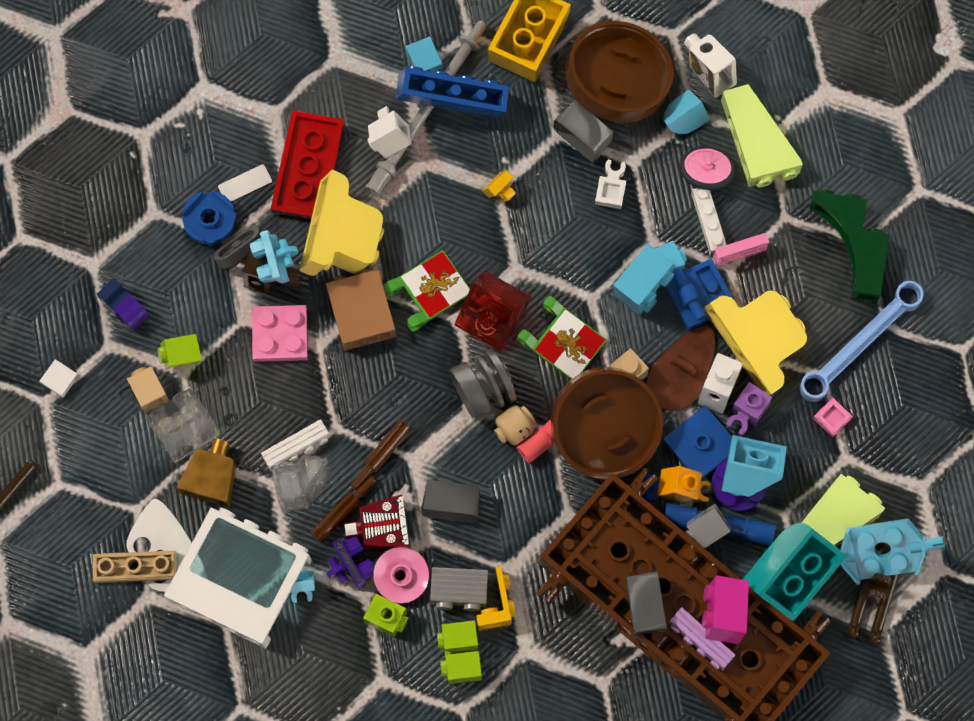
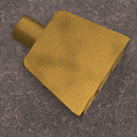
(210, 475)

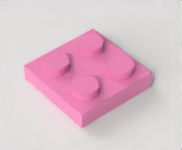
(279, 333)

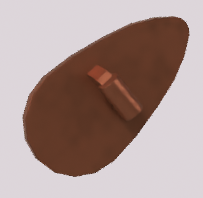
(683, 369)

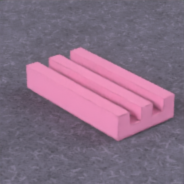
(740, 249)

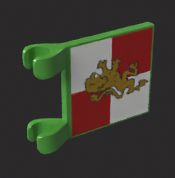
(432, 286)
(567, 341)

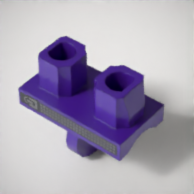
(358, 573)

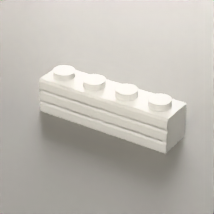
(708, 219)
(296, 444)

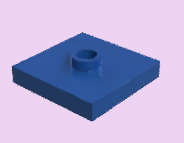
(700, 442)

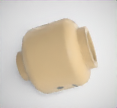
(514, 425)

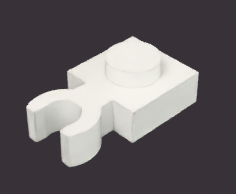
(610, 188)

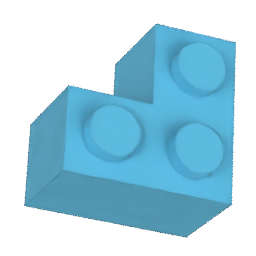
(642, 278)

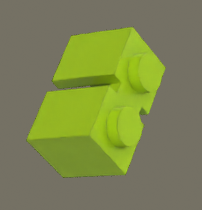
(460, 666)

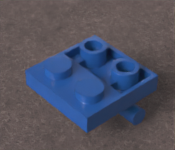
(694, 290)

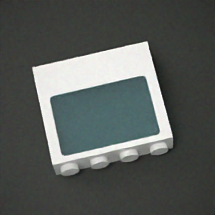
(237, 576)

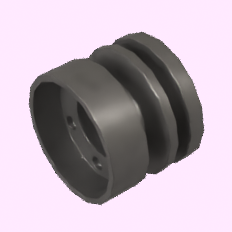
(483, 384)

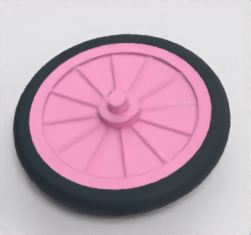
(707, 168)

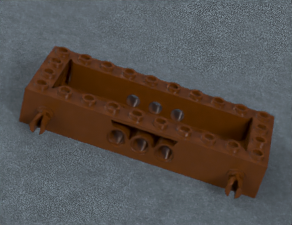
(584, 564)

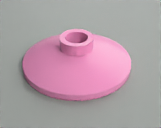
(415, 572)

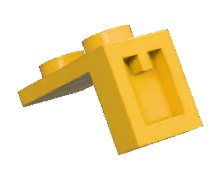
(493, 618)

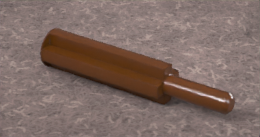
(382, 452)
(341, 511)

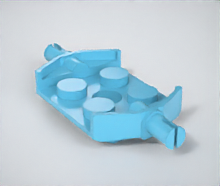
(906, 551)

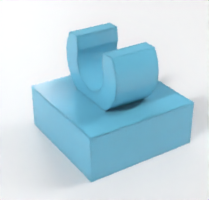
(304, 583)

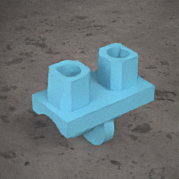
(277, 254)

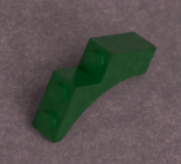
(865, 247)

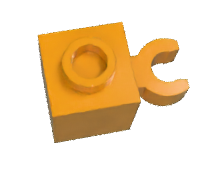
(682, 485)

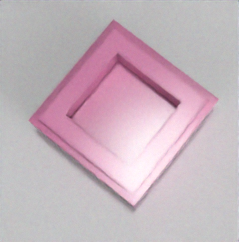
(832, 417)

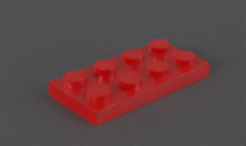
(306, 159)

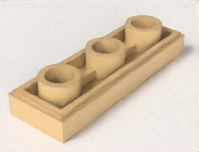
(152, 566)

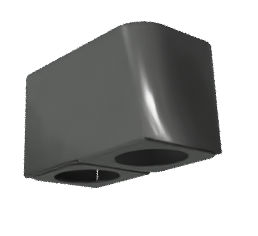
(583, 131)
(451, 501)
(646, 603)

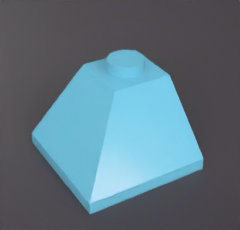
(752, 466)

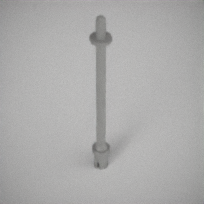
(386, 168)

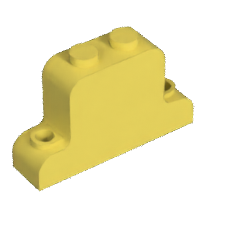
(341, 230)
(759, 335)

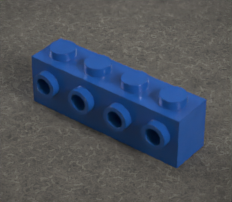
(452, 92)

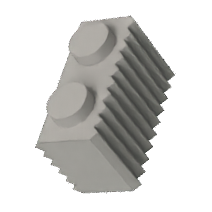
(459, 588)

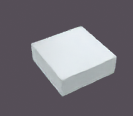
(59, 378)

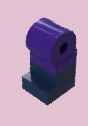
(122, 304)

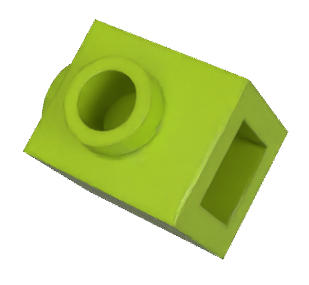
(179, 351)
(386, 616)

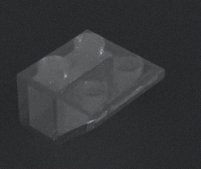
(182, 425)
(300, 483)

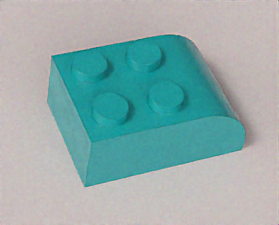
(794, 569)

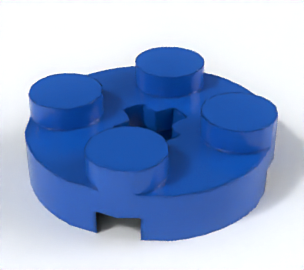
(209, 203)

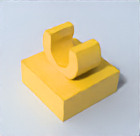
(499, 187)

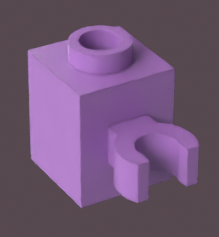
(749, 407)

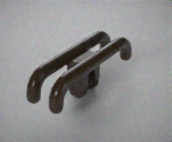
(877, 591)

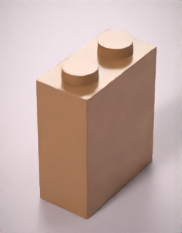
(360, 309)

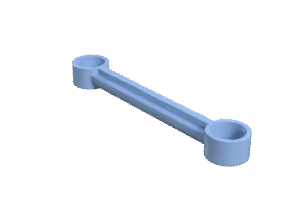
(861, 341)

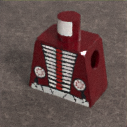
(381, 525)

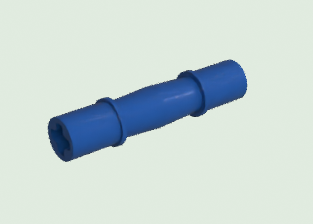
(746, 529)

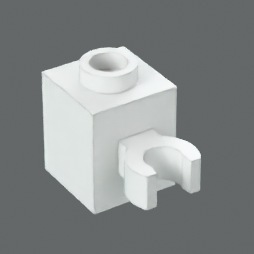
(388, 133)

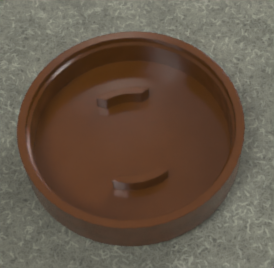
(619, 71)
(606, 422)

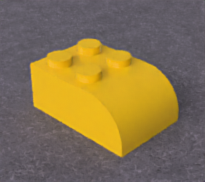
(528, 36)

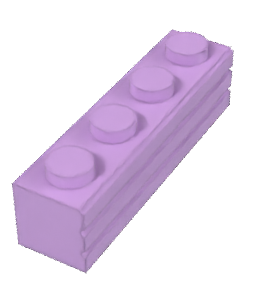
(694, 634)

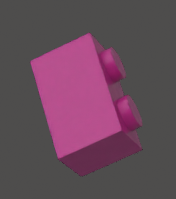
(726, 609)

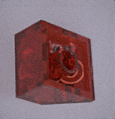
(492, 310)

